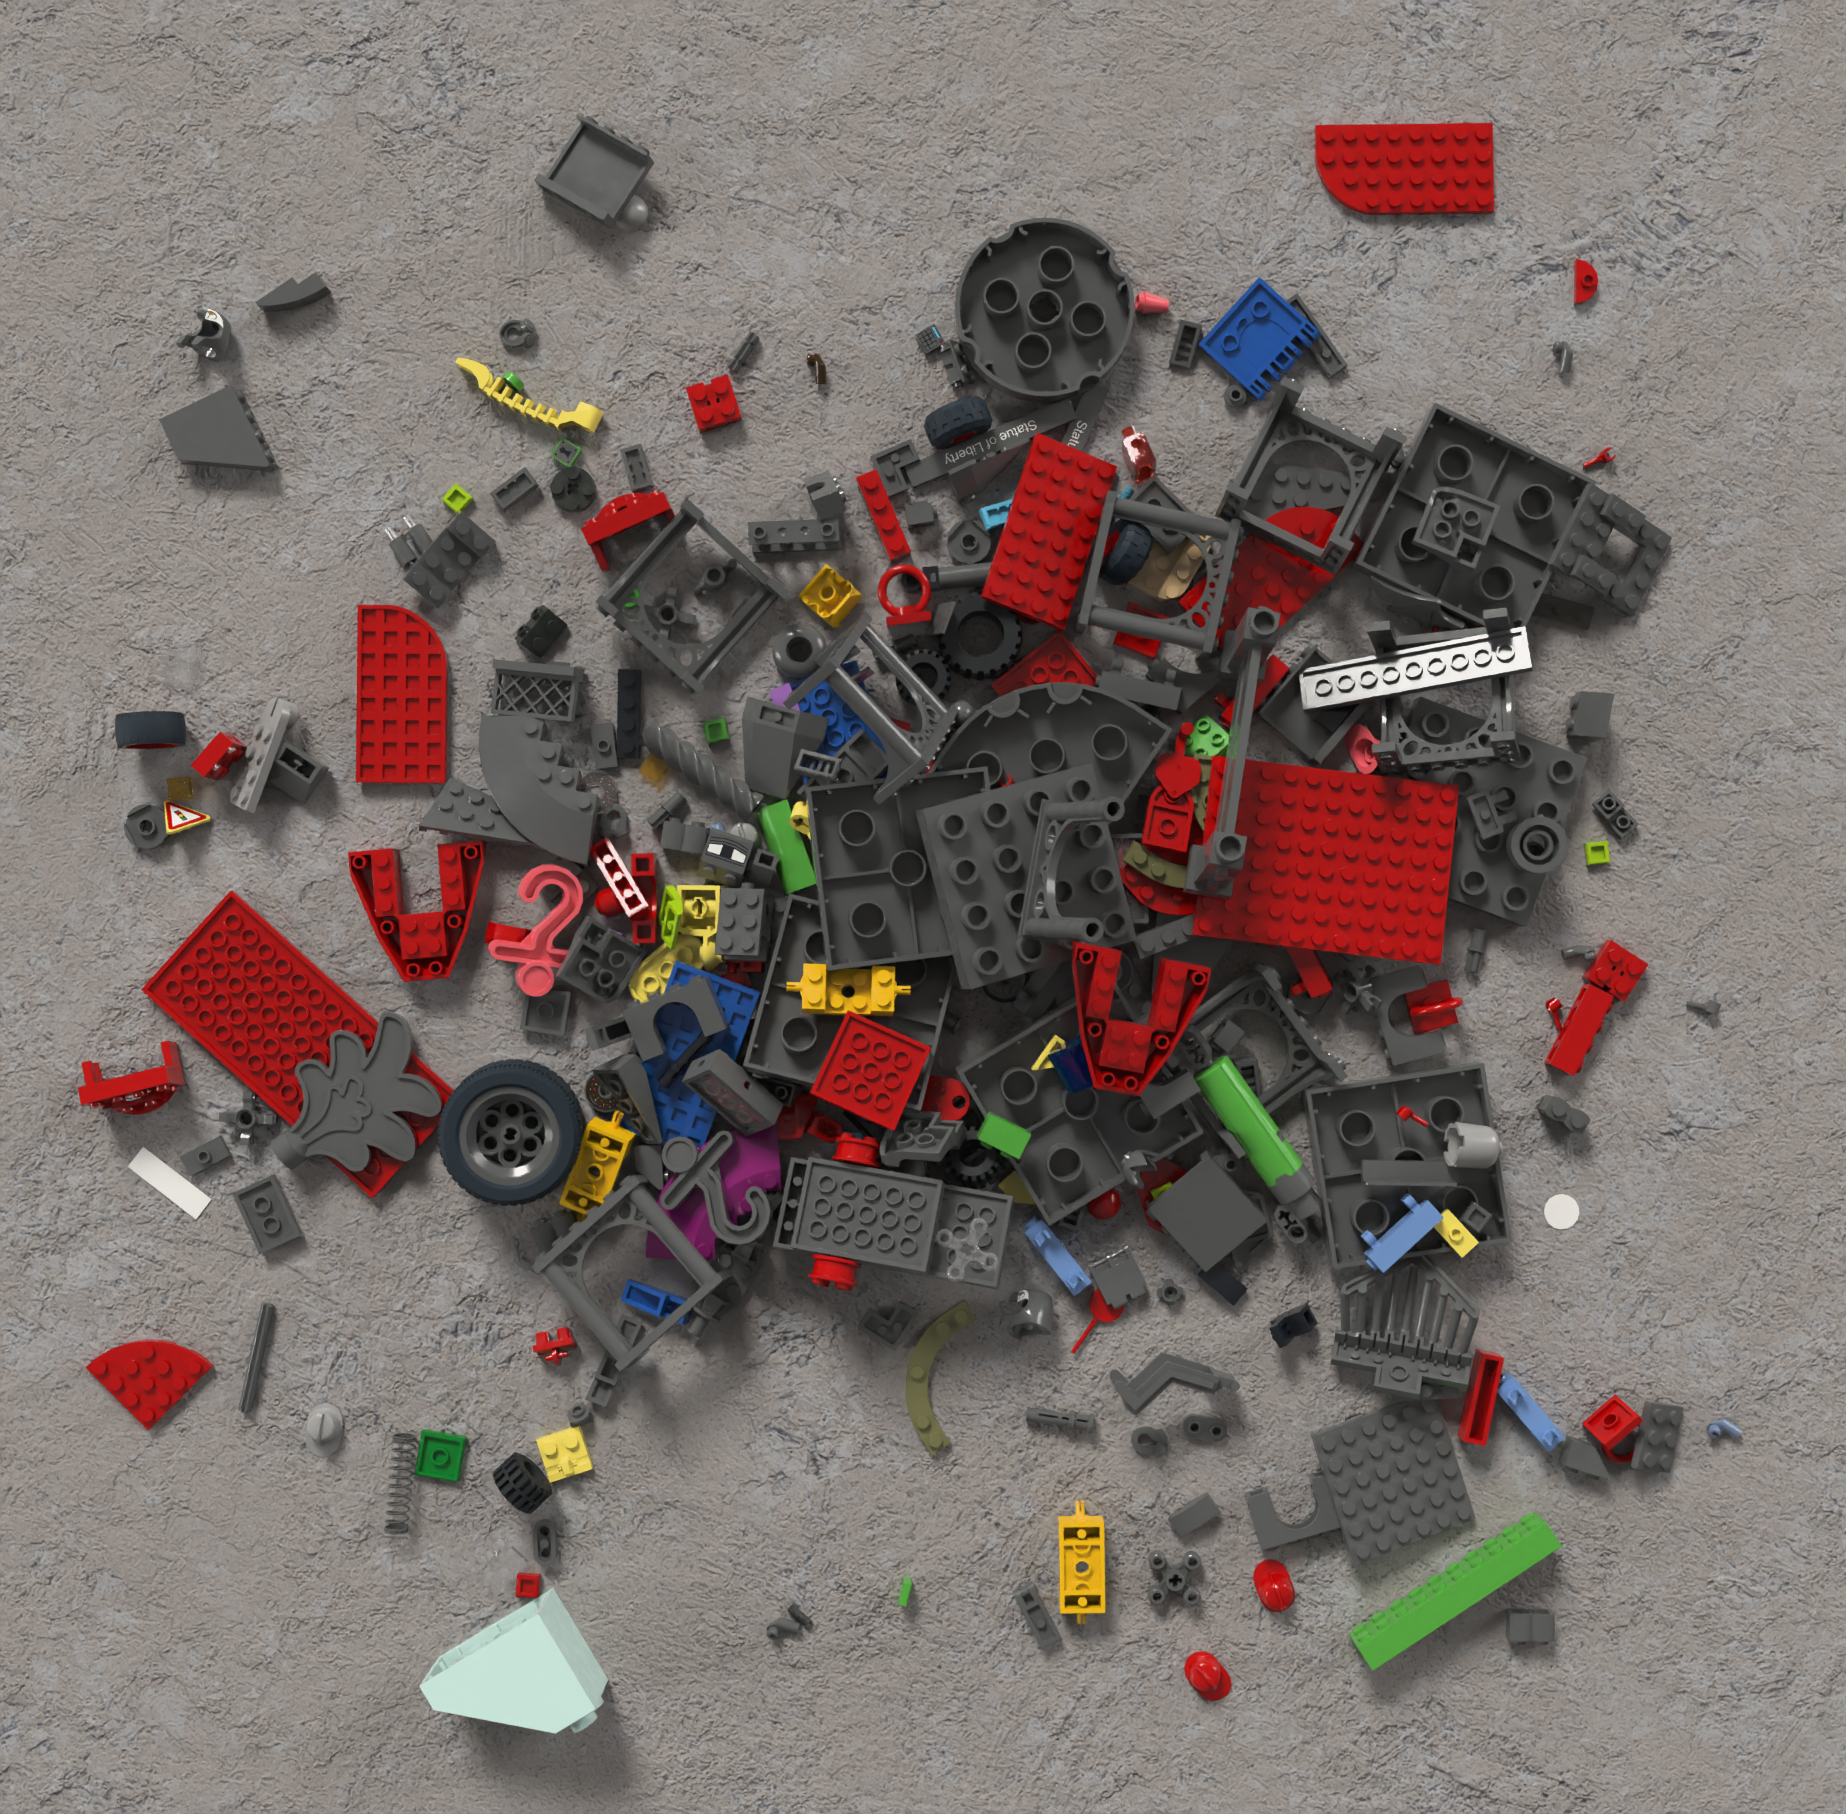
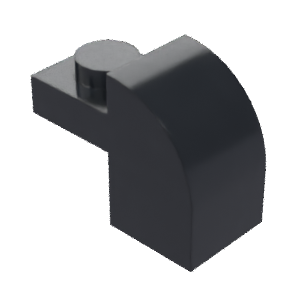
(1292, 1324)

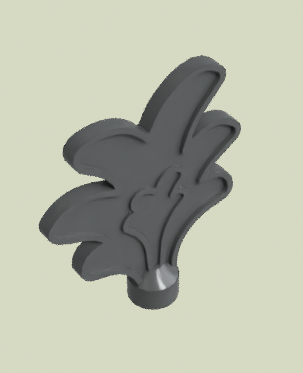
(356, 1100)

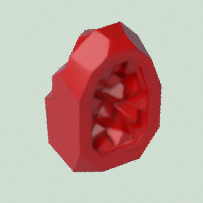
(823, 1128)

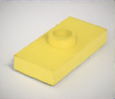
(1455, 1233)

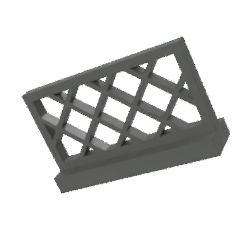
(532, 671)

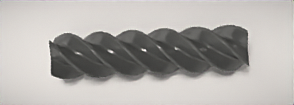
(700, 770)

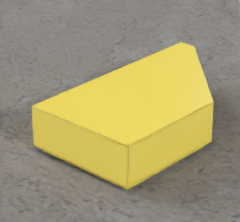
(1043, 1060)
(1014, 1186)

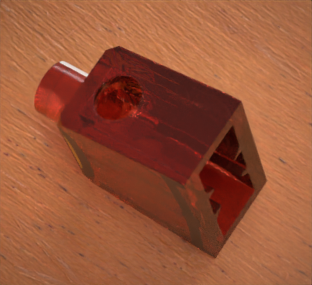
(1138, 455)

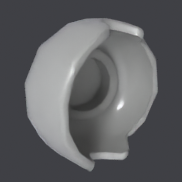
(634, 215)

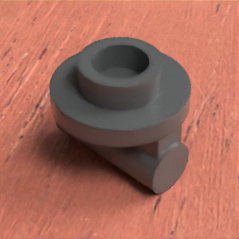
(579, 1415)

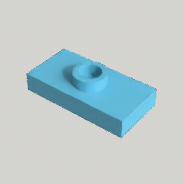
(995, 515)

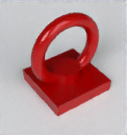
(910, 613)
(1432, 1006)
(1611, 1425)

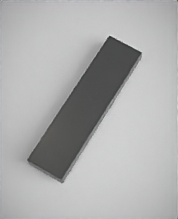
(1322, 349)

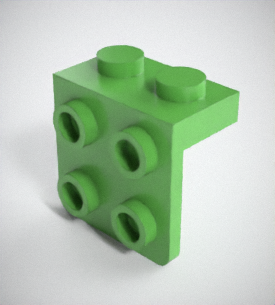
(1206, 739)

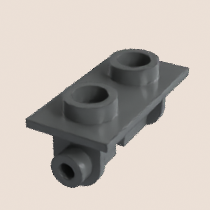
(954, 355)

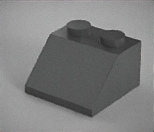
(1589, 715)

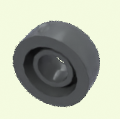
(786, 639)
(1554, 845)

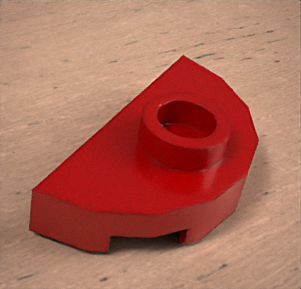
(1584, 281)

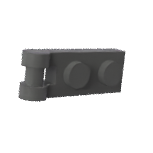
(1037, 1615)

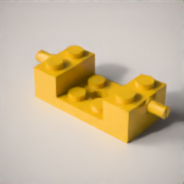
(873, 990)
(602, 1146)
(1081, 1540)

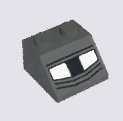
(725, 858)

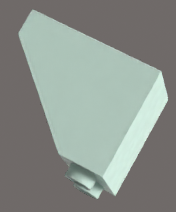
(522, 1672)

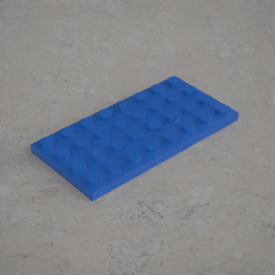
(678, 1108)

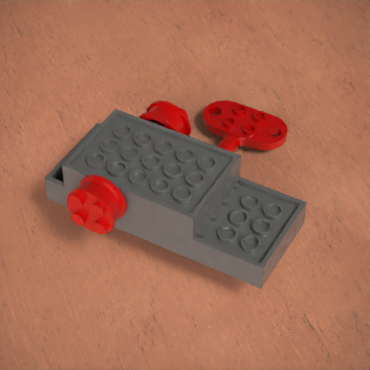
(862, 1215)

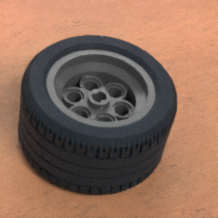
(486, 1170)

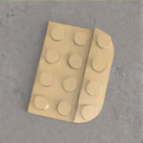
(1169, 575)

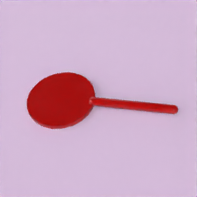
(1101, 1312)

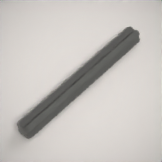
(256, 1357)

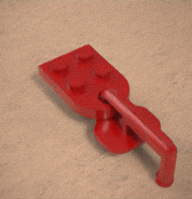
(1168, 820)

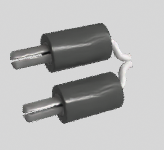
(401, 547)

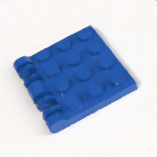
(1255, 337)

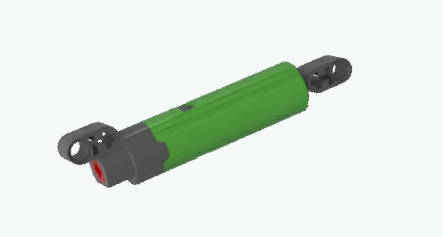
(1256, 1134)

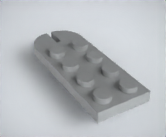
(261, 753)

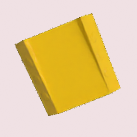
(830, 596)

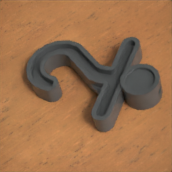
(702, 1171)

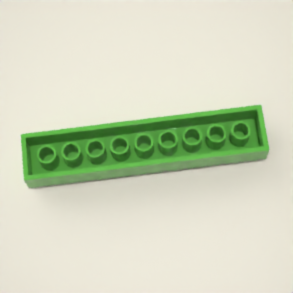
(1454, 1589)

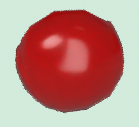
(1105, 1205)

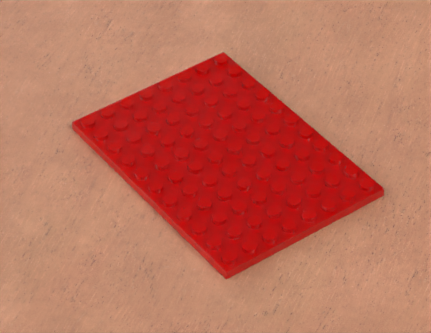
(1335, 862)

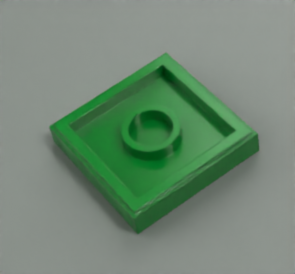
(440, 1455)

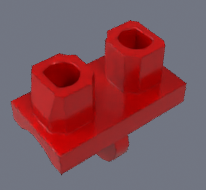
(546, 1346)

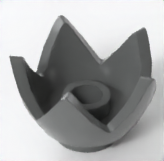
(1137, 1162)

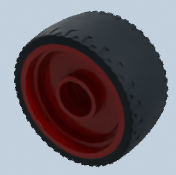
(150, 730)

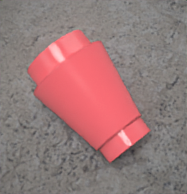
(1149, 303)

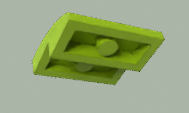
(670, 916)

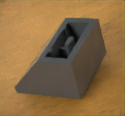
(296, 772)

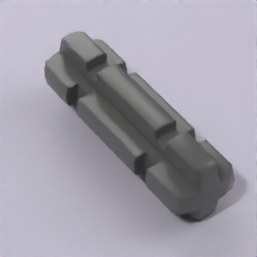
(743, 352)

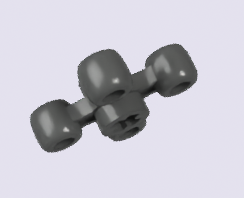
(1180, 1583)

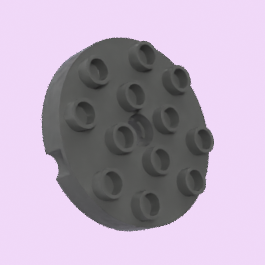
(1054, 263)

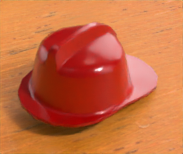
(1273, 1585)
(1207, 1676)

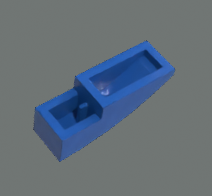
(653, 1300)

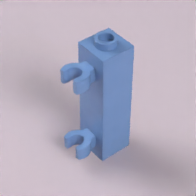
(1402, 1235)
(1057, 1255)
(1528, 1412)

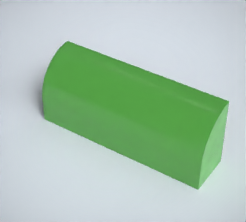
(781, 839)

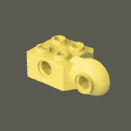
(701, 919)

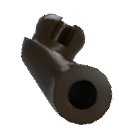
(820, 368)

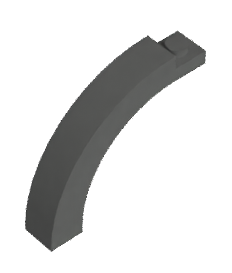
(607, 1033)

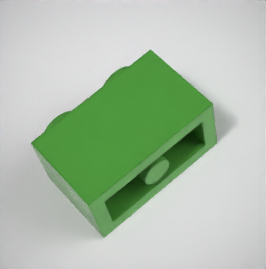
(1003, 1135)

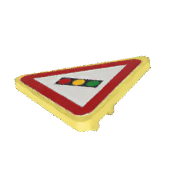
(181, 818)

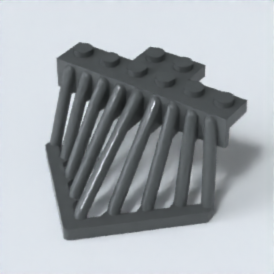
(1401, 1364)

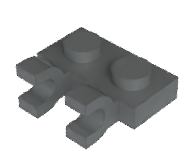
(1485, 814)

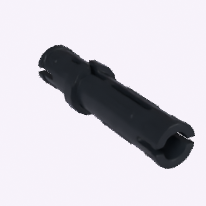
(684, 1060)

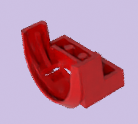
(612, 521)
(112, 1093)

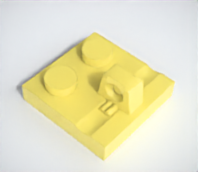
(564, 1453)

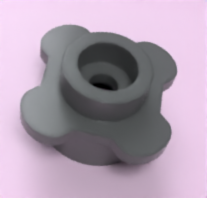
(1176, 1291)

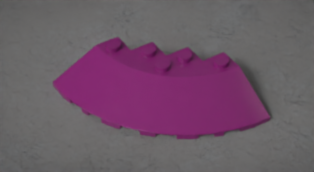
(748, 1164)

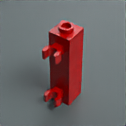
(1274, 672)
(1312, 971)

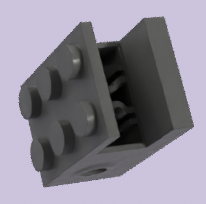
(744, 924)

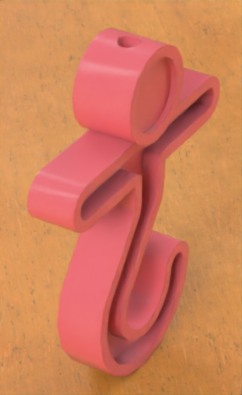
(536, 950)

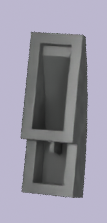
(294, 295)

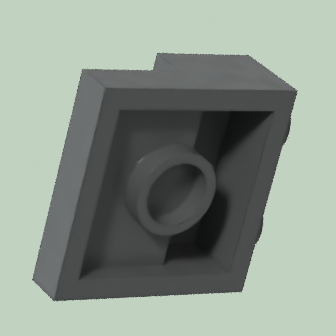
(553, 891)

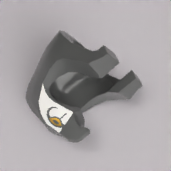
(212, 337)
(1036, 1316)

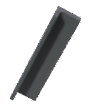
(1407, 1173)

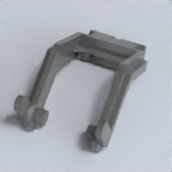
(1164, 1371)

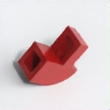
(499, 931)

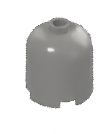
(1471, 1146)

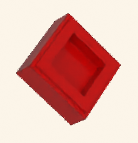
(527, 1585)

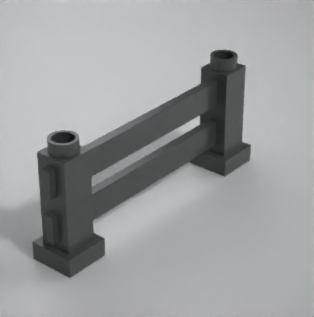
(1242, 659)

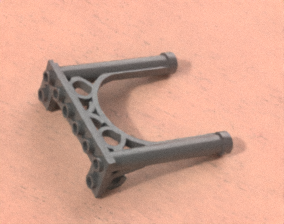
(1053, 828)

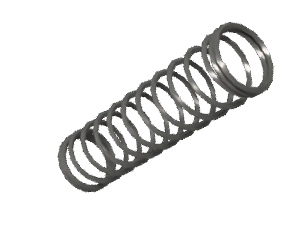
(395, 1523)

